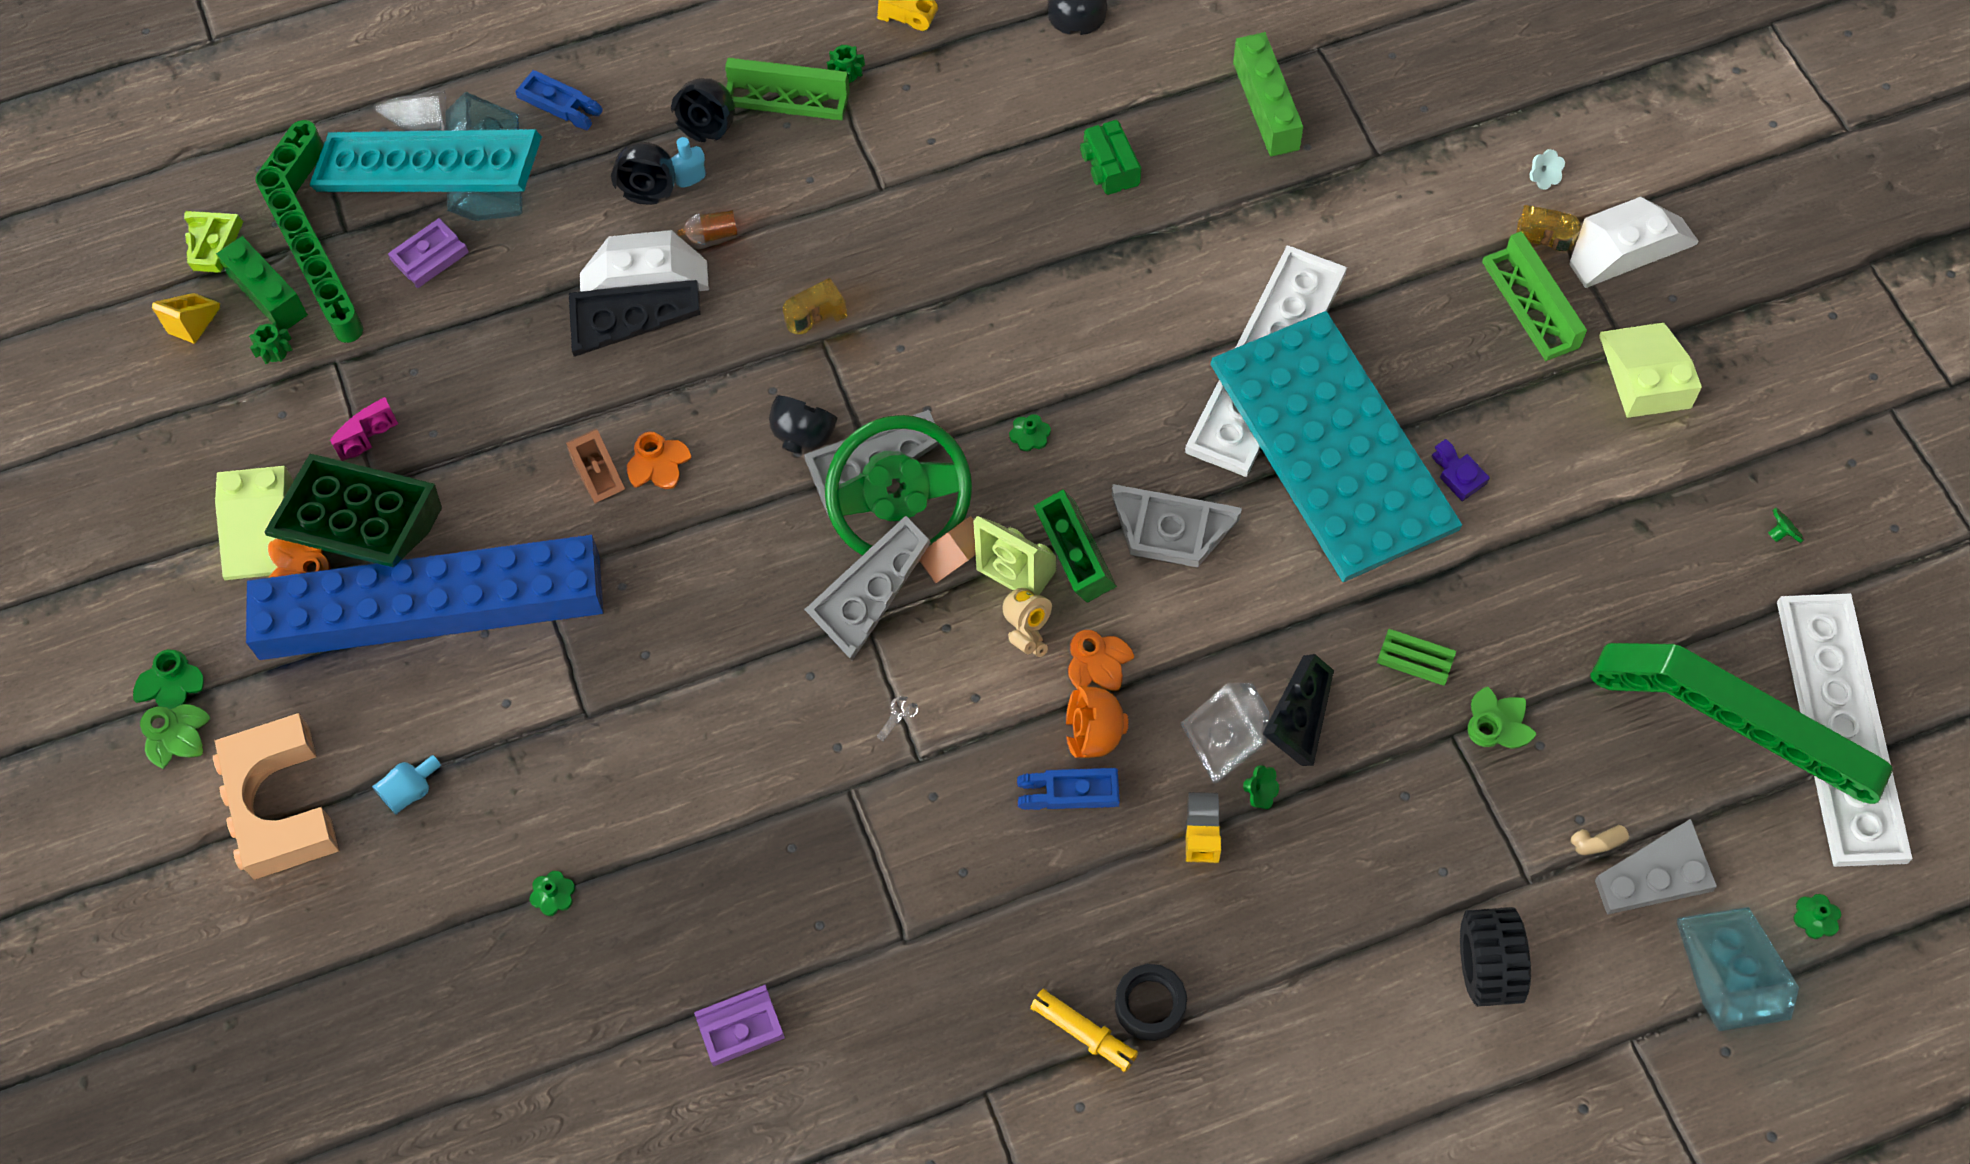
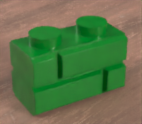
(1111, 157)

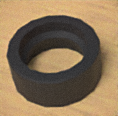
(1158, 974)

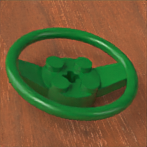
(917, 480)

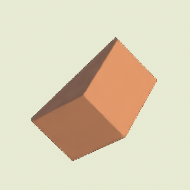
(595, 466)
(950, 551)

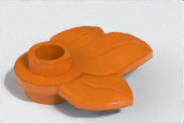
(658, 465)
(295, 558)
(1101, 664)

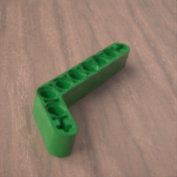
(278, 183)
(1746, 711)

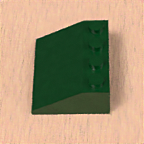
(355, 511)

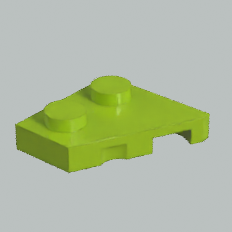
(209, 235)

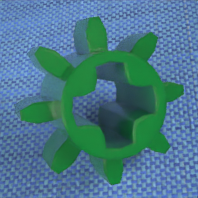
(846, 59)
(270, 343)

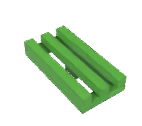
(1419, 652)

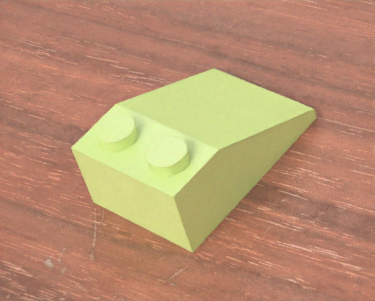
(1650, 369)
(243, 510)
(1011, 558)

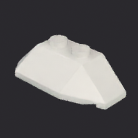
(1627, 239)
(644, 261)

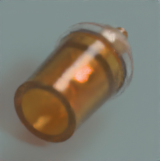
(709, 227)

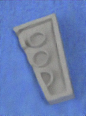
(903, 440)
(864, 591)

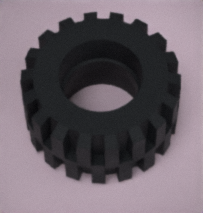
(1495, 956)

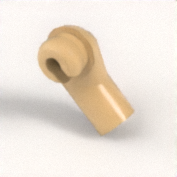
(1603, 842)

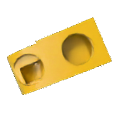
(914, 12)

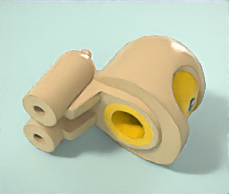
(1028, 615)

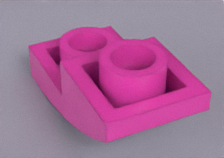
(353, 436)

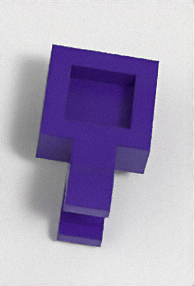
(1460, 475)

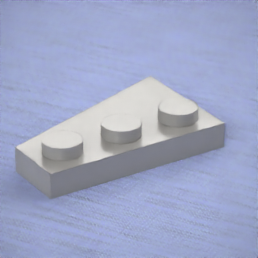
(1658, 873)

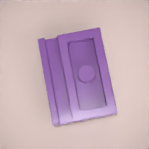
(428, 253)
(739, 1025)

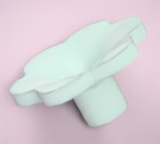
(1547, 169)

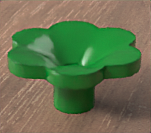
(1029, 432)
(1784, 527)
(1262, 787)
(554, 899)
(1817, 916)

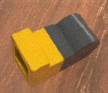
(1203, 828)

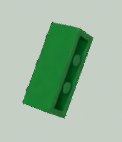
(261, 283)
(1075, 546)

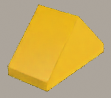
(186, 315)

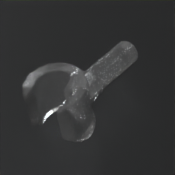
(897, 714)

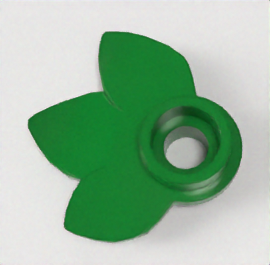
(171, 686)

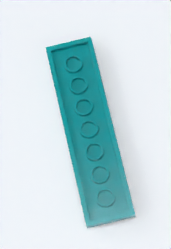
(426, 161)

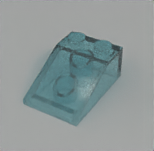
(1737, 969)

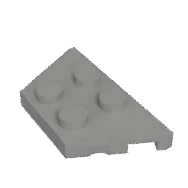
(1172, 525)

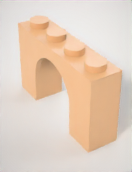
(244, 764)

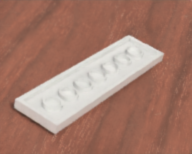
(1297, 290)
(1838, 693)

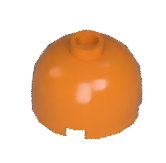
(1096, 722)

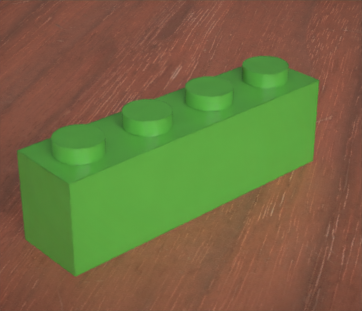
(1267, 94)

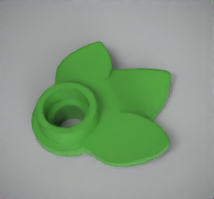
(1502, 718)
(176, 736)

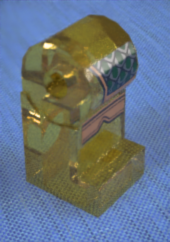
(1548, 227)
(813, 307)

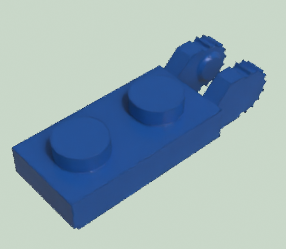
(558, 99)
(1071, 789)

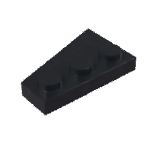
(1301, 711)

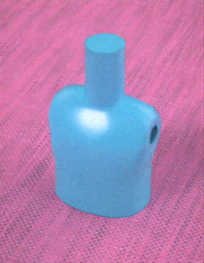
(688, 164)
(405, 784)

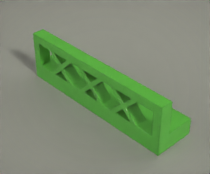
(788, 83)
(1544, 290)

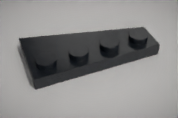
(625, 312)

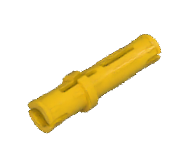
(1096, 1038)

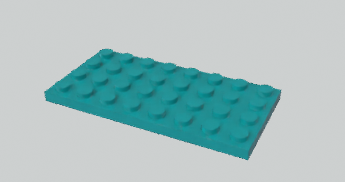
(1335, 446)

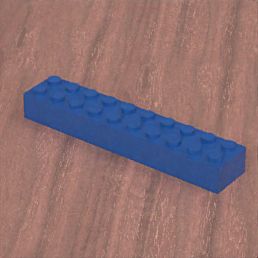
(423, 597)

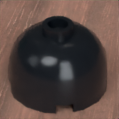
(1077, 15)
(703, 109)
(644, 173)
(800, 425)

